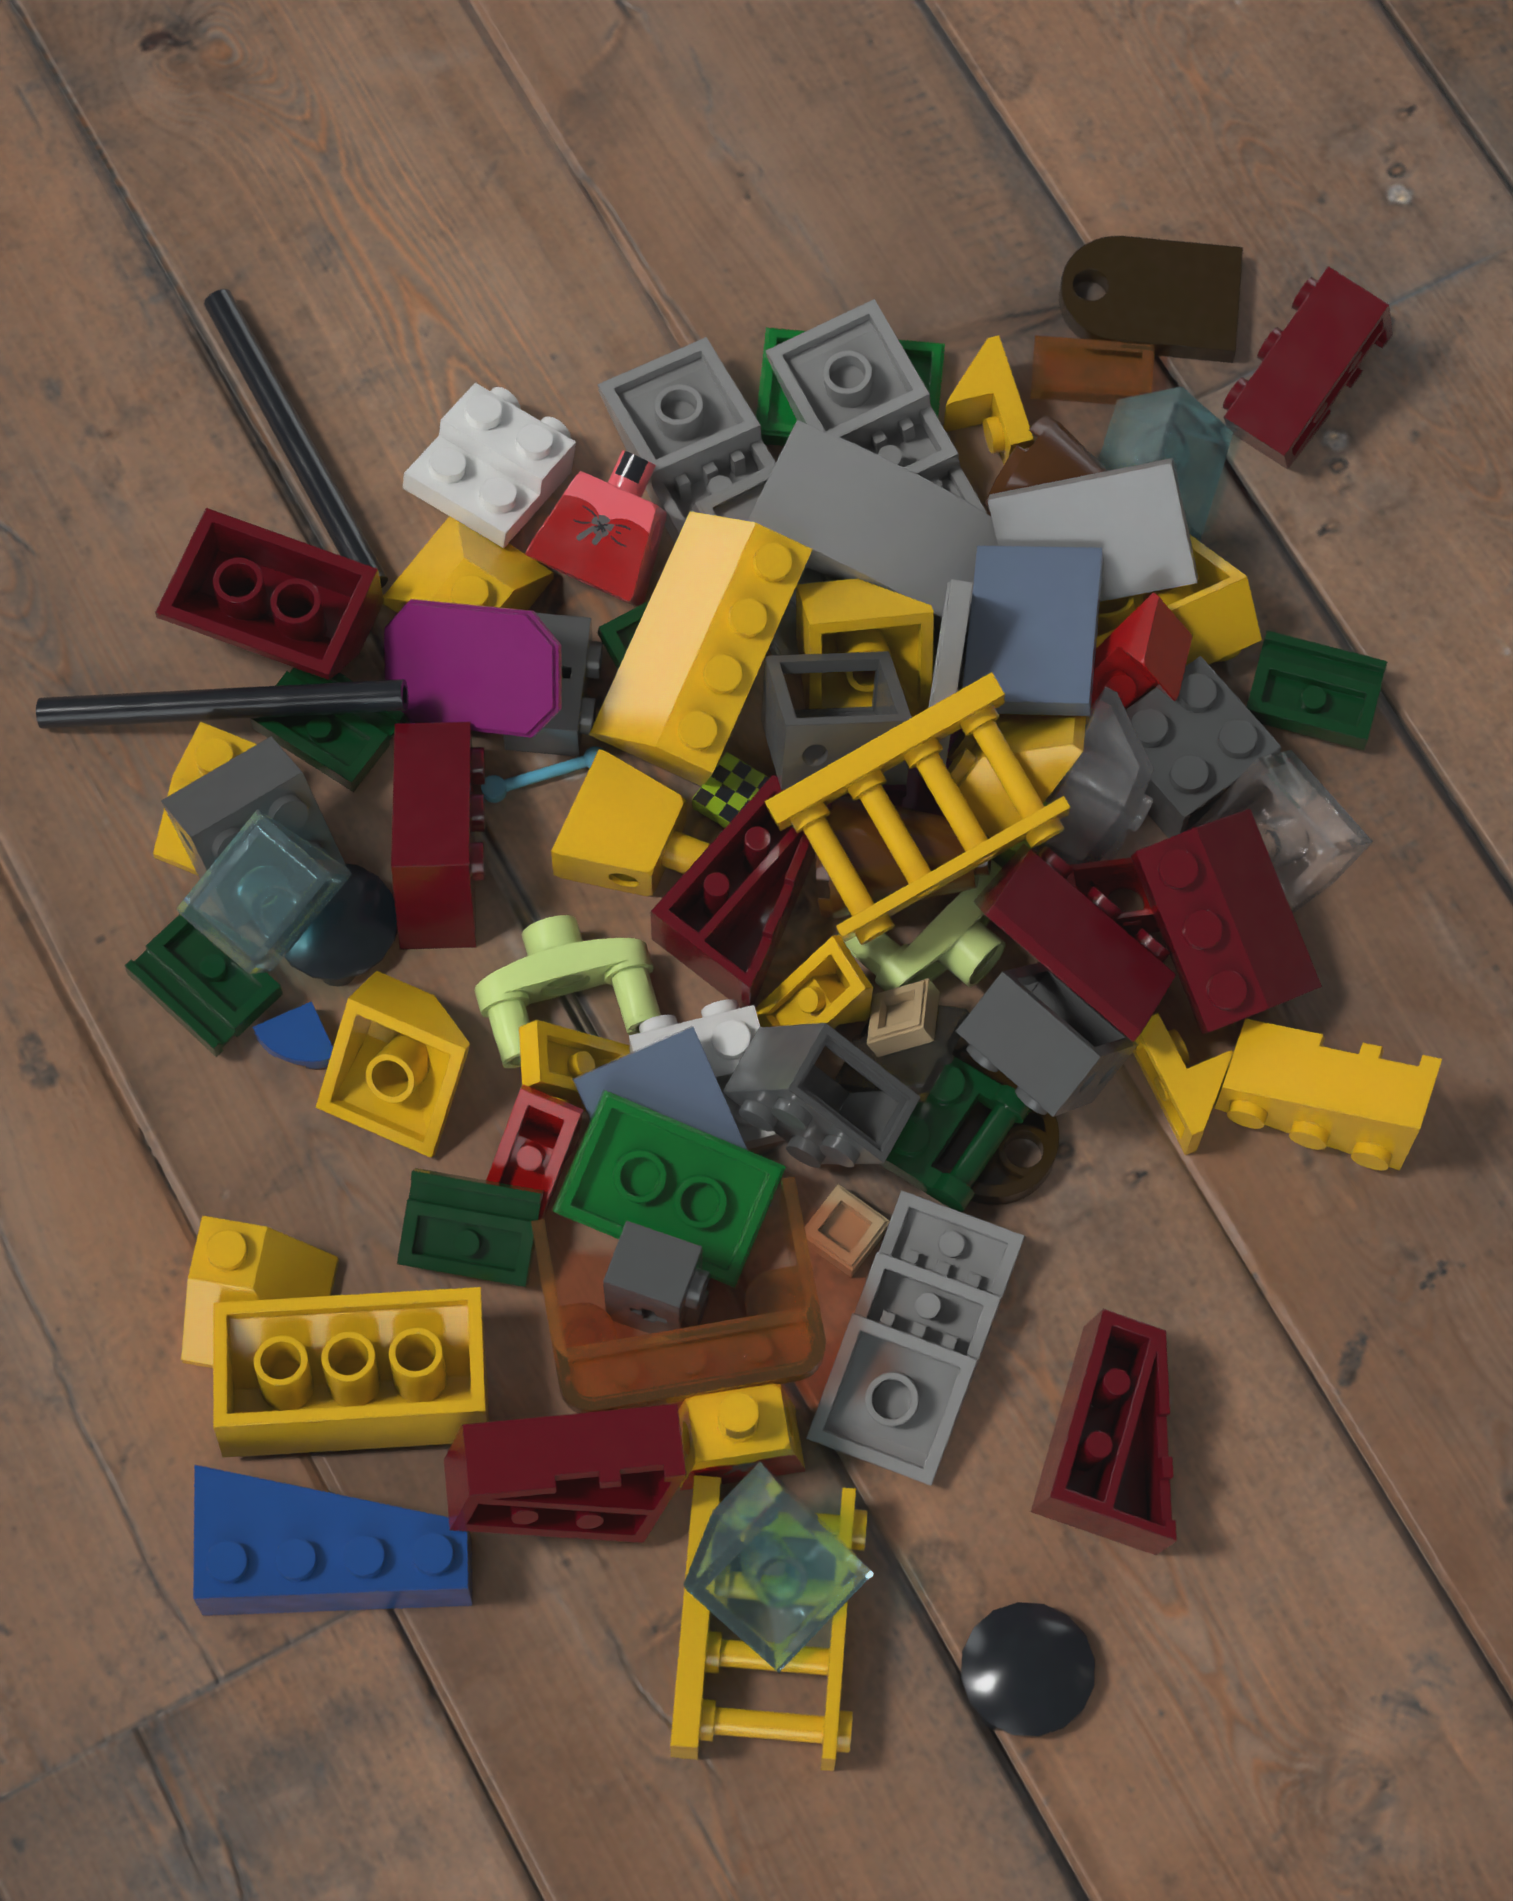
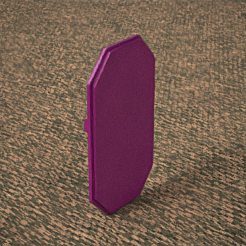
(475, 666)

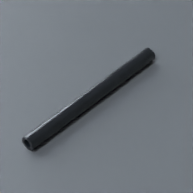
(290, 430)
(222, 704)

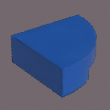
(296, 1037)

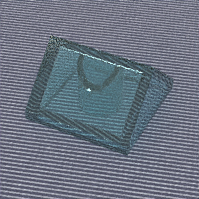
(1174, 427)
(262, 893)

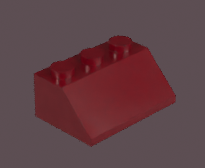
(272, 595)
(1225, 920)
(1078, 938)

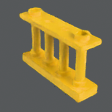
(919, 745)
(706, 1651)

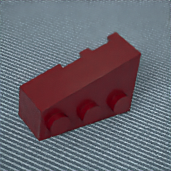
(1307, 366)
(435, 834)

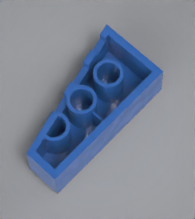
(313, 1550)

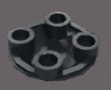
(349, 932)
(1027, 1669)

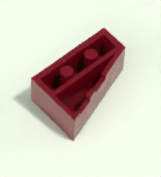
(736, 900)
(1110, 1440)
(566, 1474)

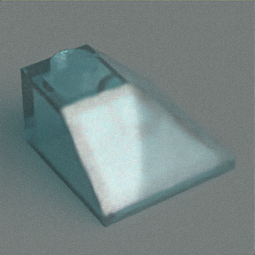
(772, 1568)

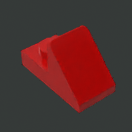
(1143, 652)
(536, 1143)

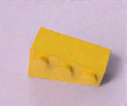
(1327, 1094)

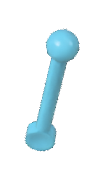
(497, 787)

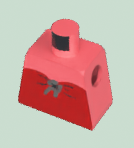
(605, 531)

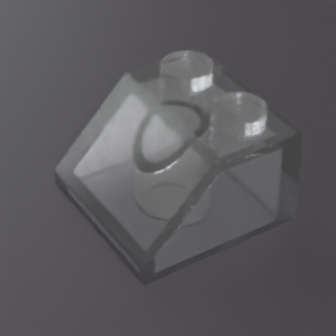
(1103, 786)
(1299, 822)

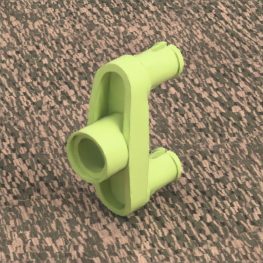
(951, 941)
(560, 965)

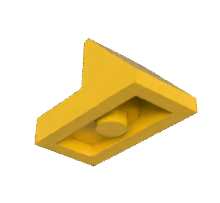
(990, 397)
(821, 990)
(558, 1054)
(1182, 1092)

